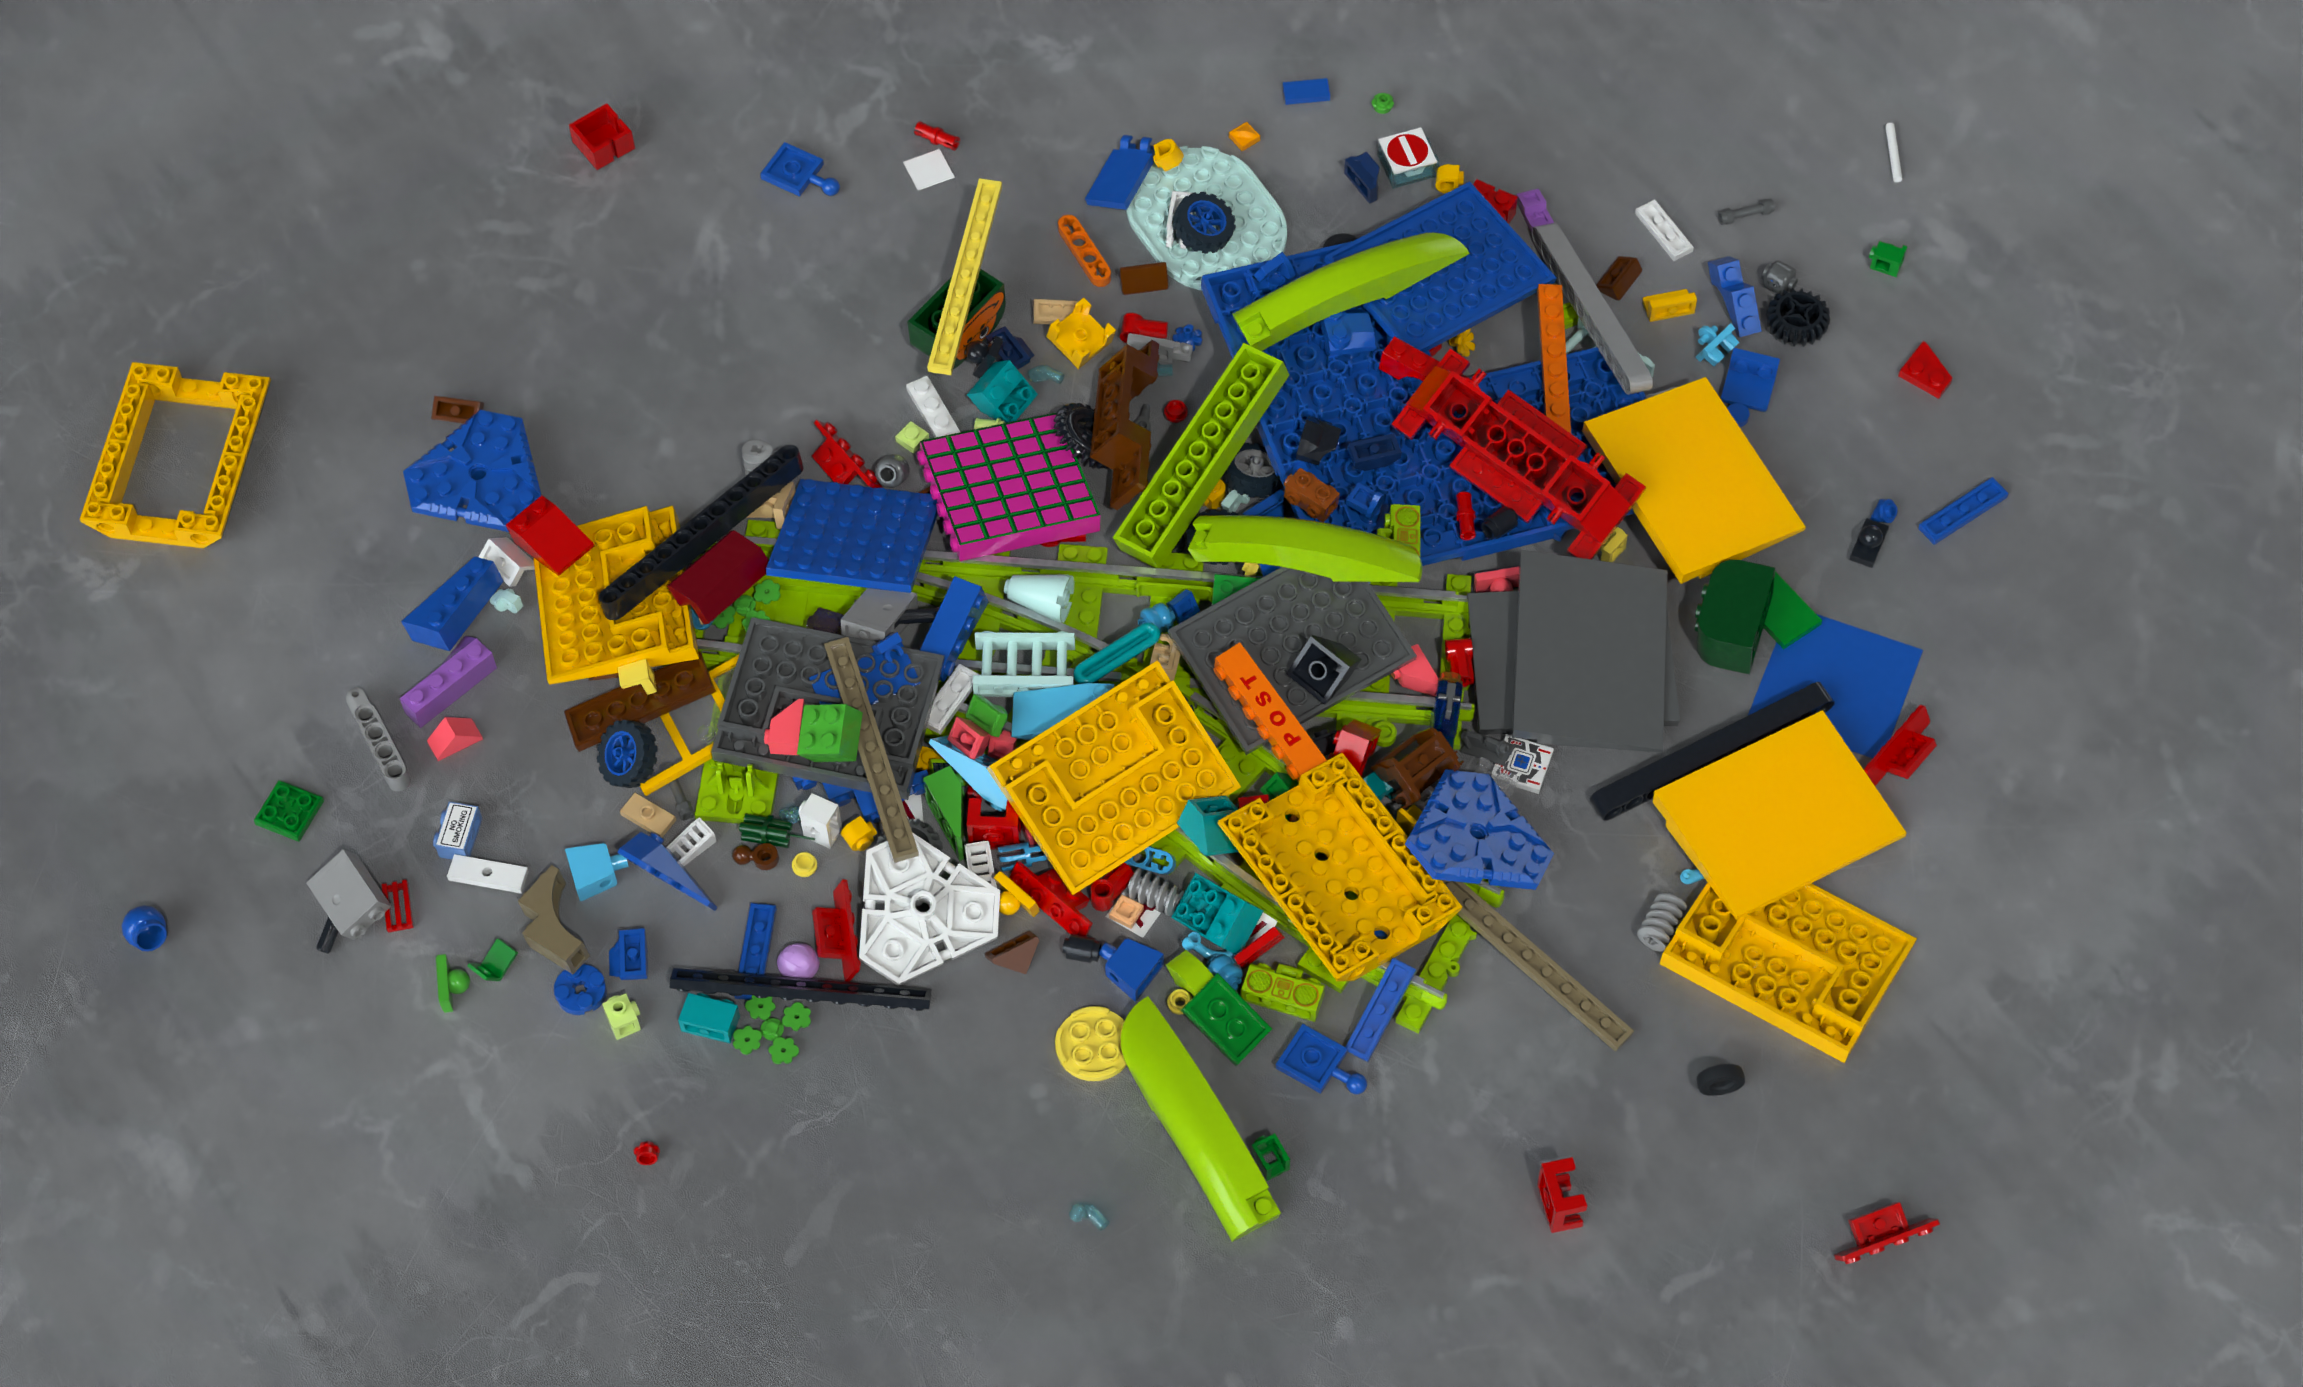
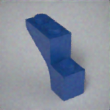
(1737, 295)

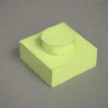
(911, 436)

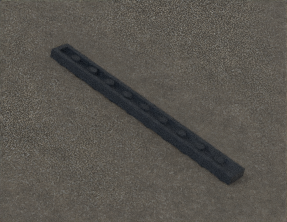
(799, 988)

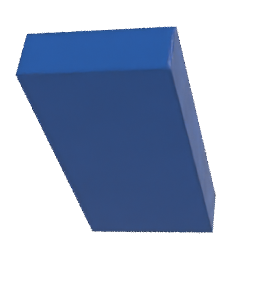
(1306, 91)

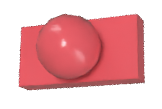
(1497, 580)

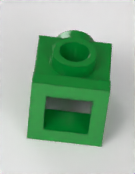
(1887, 258)

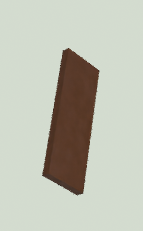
(675, 685)

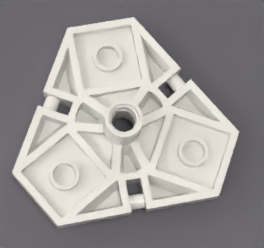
(901, 938)

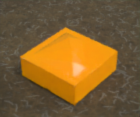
(1244, 136)

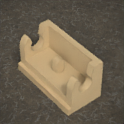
(1166, 655)

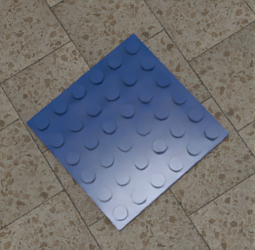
(854, 536)

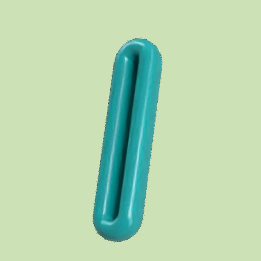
(1117, 653)

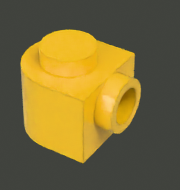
(1167, 154)
(1449, 178)
(1216, 496)
(859, 834)

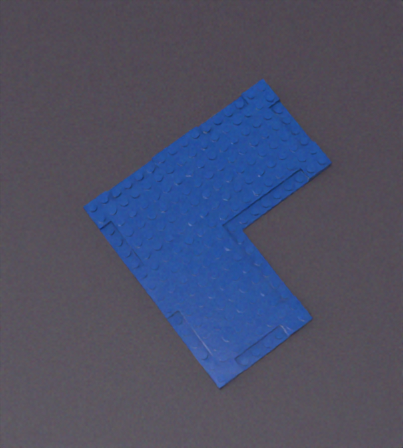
(1366, 401)

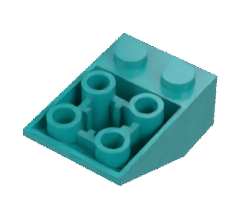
(1217, 914)

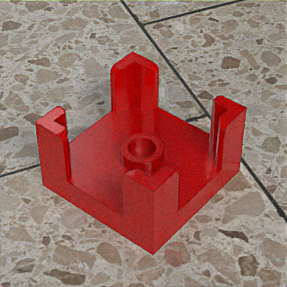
(996, 830)
(1551, 1191)

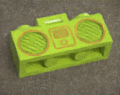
(1403, 525)
(1283, 990)

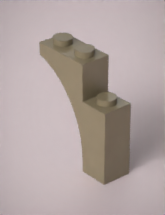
(546, 932)

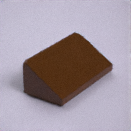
(1619, 277)
(1144, 278)
(454, 409)

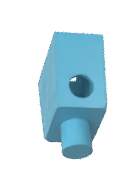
(593, 869)

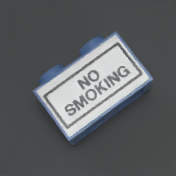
(458, 830)

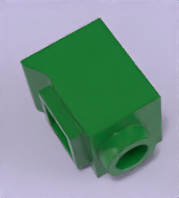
(1266, 1145)

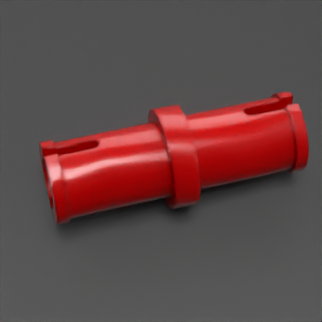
(937, 136)
(1465, 516)

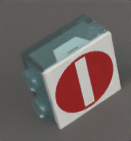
(1407, 157)

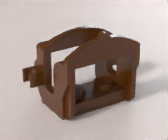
(1419, 767)

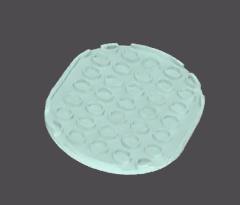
(1259, 219)

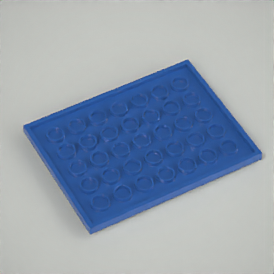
(1465, 293)

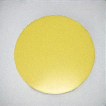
(1091, 1044)

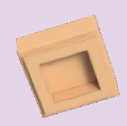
(1126, 911)

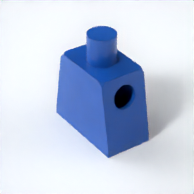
(1131, 966)

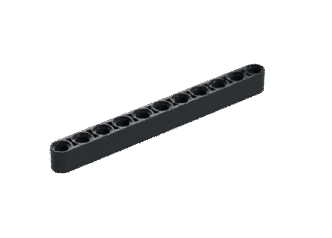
(700, 532)
(1641, 784)

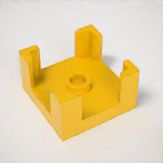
(1080, 335)

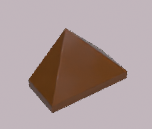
(1015, 953)

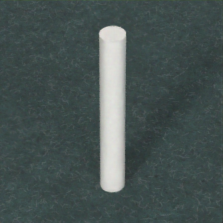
(1893, 152)

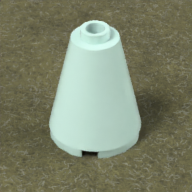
(1042, 594)

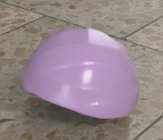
(798, 961)

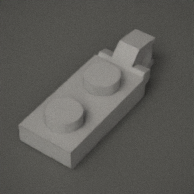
(1168, 350)

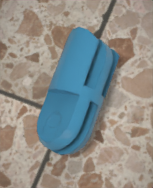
(1029, 859)

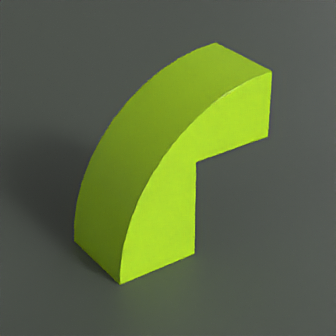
(1189, 972)

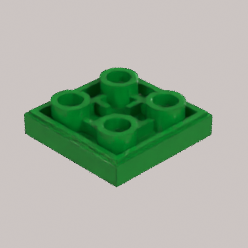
(288, 810)

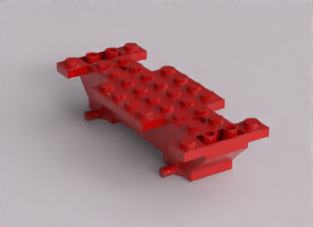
(1519, 455)

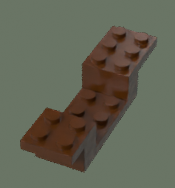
(1115, 438)

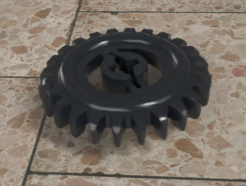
(1076, 434)

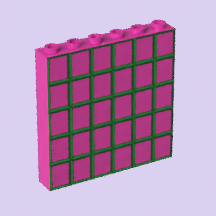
(1007, 487)

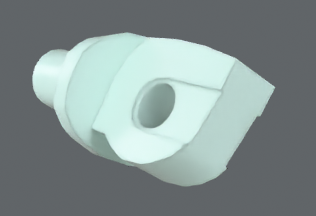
(1233, 500)
(506, 600)

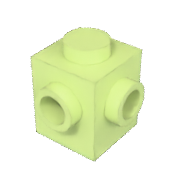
(622, 1015)

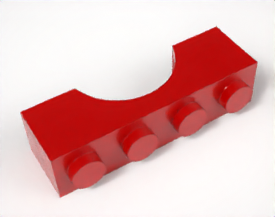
(1406, 361)

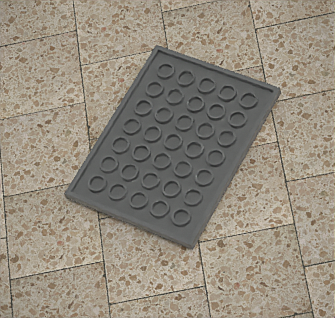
(1274, 624)

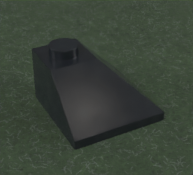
(1323, 667)

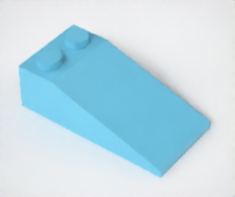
(1043, 708)
(972, 771)

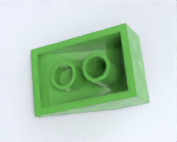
(945, 800)

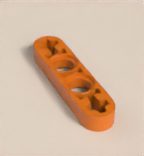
(1087, 249)

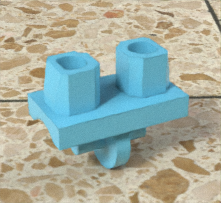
(1711, 352)

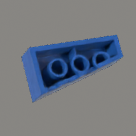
(454, 605)
(955, 622)

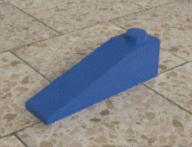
(659, 861)

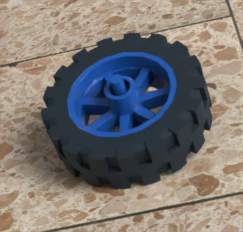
(1214, 214)
(617, 751)

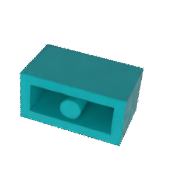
(709, 1017)

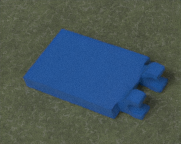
(1122, 174)

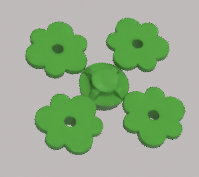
(746, 605)
(772, 1029)

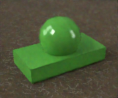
(987, 715)
(449, 982)

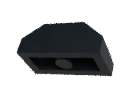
(1317, 440)

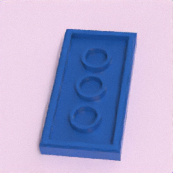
(873, 677)

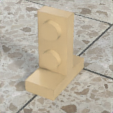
(776, 506)

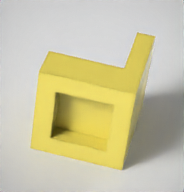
(637, 673)

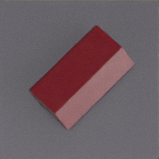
(720, 576)

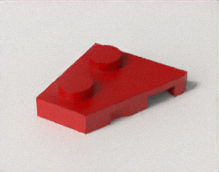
(1926, 371)

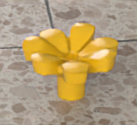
(1463, 342)

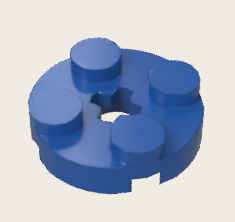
(584, 1001)

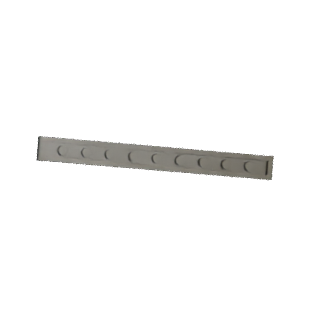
(872, 752)
(1540, 967)

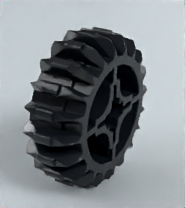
(1800, 309)

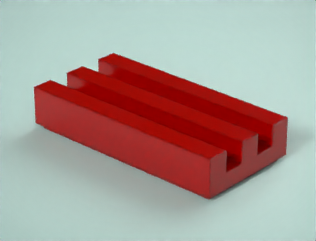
(388, 918)
(1259, 947)

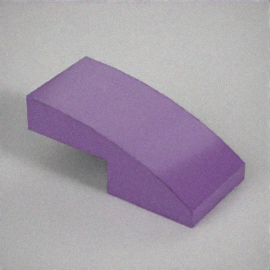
(1534, 208)

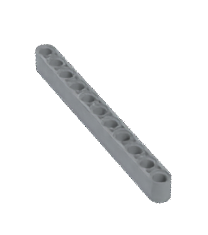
(1592, 309)

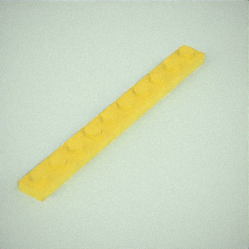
(964, 277)

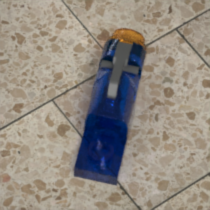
(1447, 705)

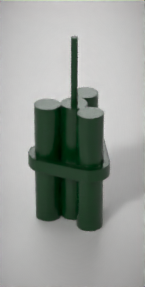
(767, 830)

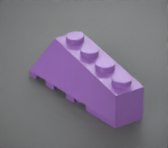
(458, 674)

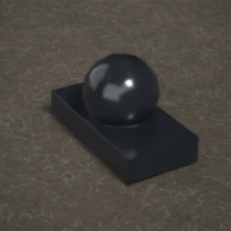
(983, 355)
(1869, 543)

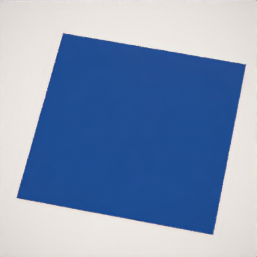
(1857, 668)

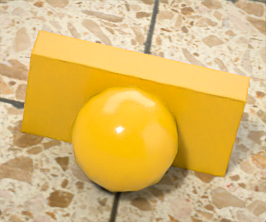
(1014, 897)

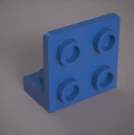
(1750, 379)

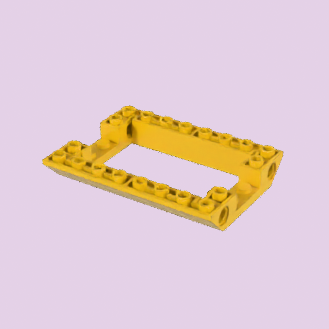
(143, 386)

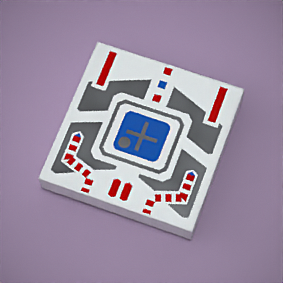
(1528, 762)

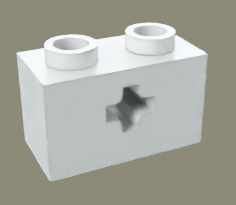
(820, 820)

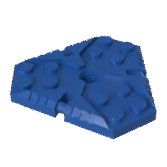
(485, 471)
(1471, 830)

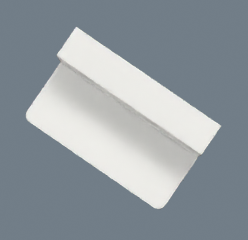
(508, 559)

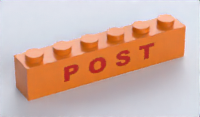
(1268, 711)

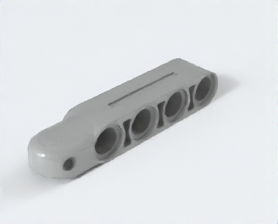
(381, 747)

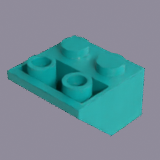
(1002, 392)
(1200, 824)

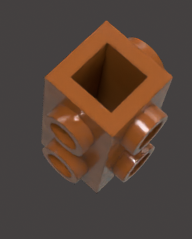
(1311, 494)

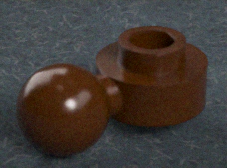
(743, 855)

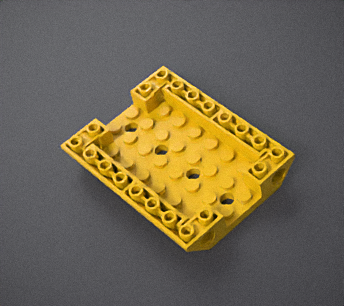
(1364, 856)

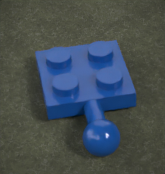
(795, 170)
(1315, 1059)

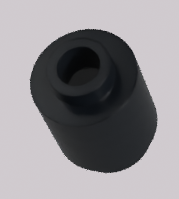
(1499, 523)
(1081, 948)

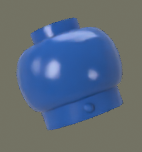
(144, 928)

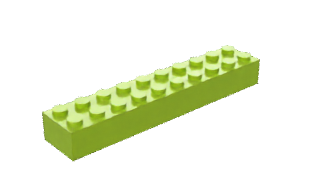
(1201, 456)

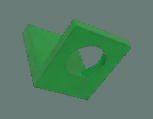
(496, 962)

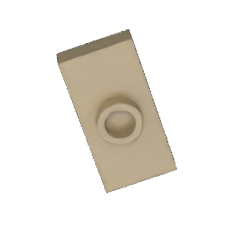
(1050, 310)
(648, 815)

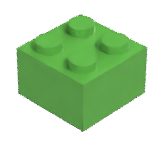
(829, 733)

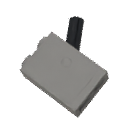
(882, 613)
(347, 897)

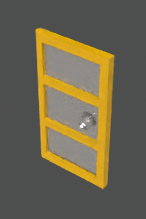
(688, 732)

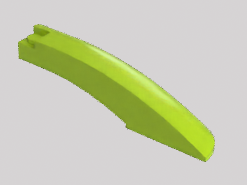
(1346, 284)
(1305, 546)
(1196, 1121)

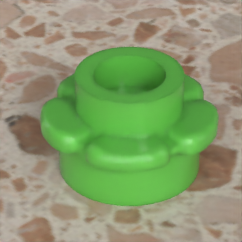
(1382, 103)

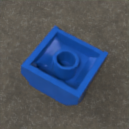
(1348, 332)

